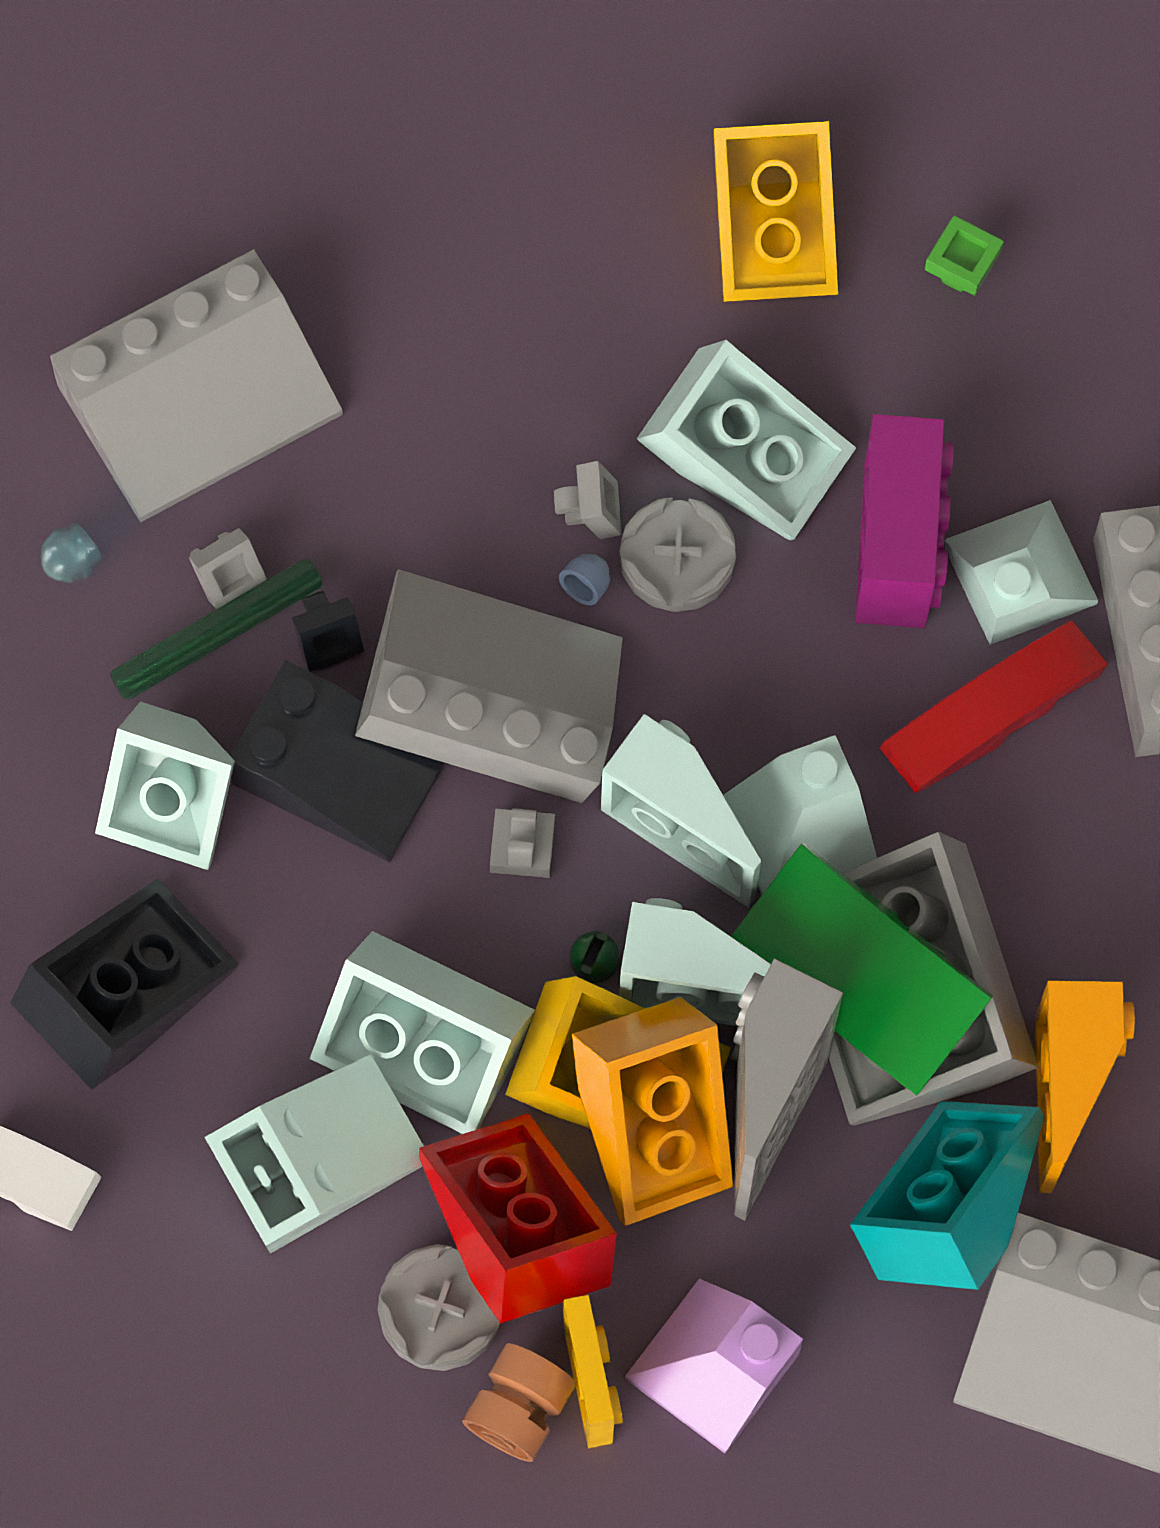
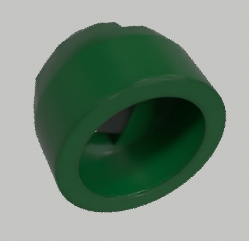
(606, 960)

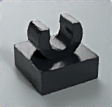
(326, 631)

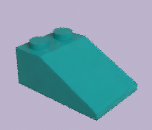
(951, 1196)

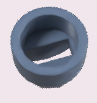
(585, 578)

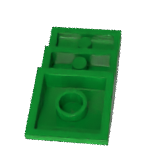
(898, 990)

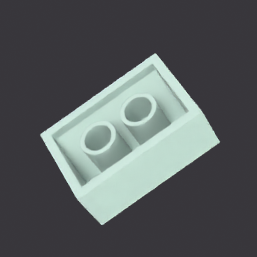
(428, 1028)

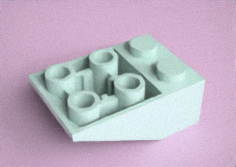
(317, 1151)

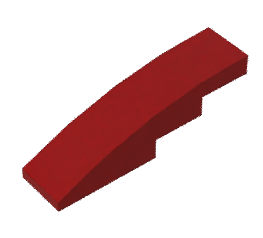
(993, 706)

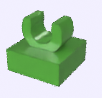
(964, 256)

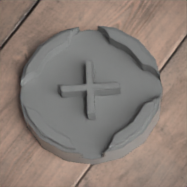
(677, 554)
(434, 1310)

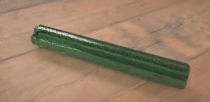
(216, 629)

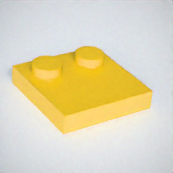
(587, 1353)

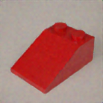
(519, 1217)

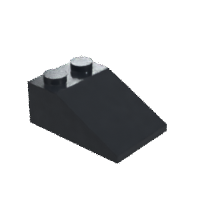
(310, 763)
(121, 982)

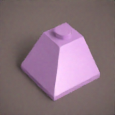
(715, 1362)

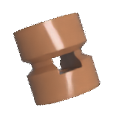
(519, 1402)

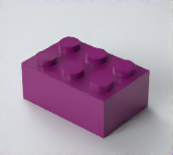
(903, 521)

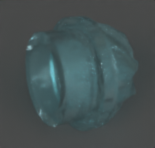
(69, 554)

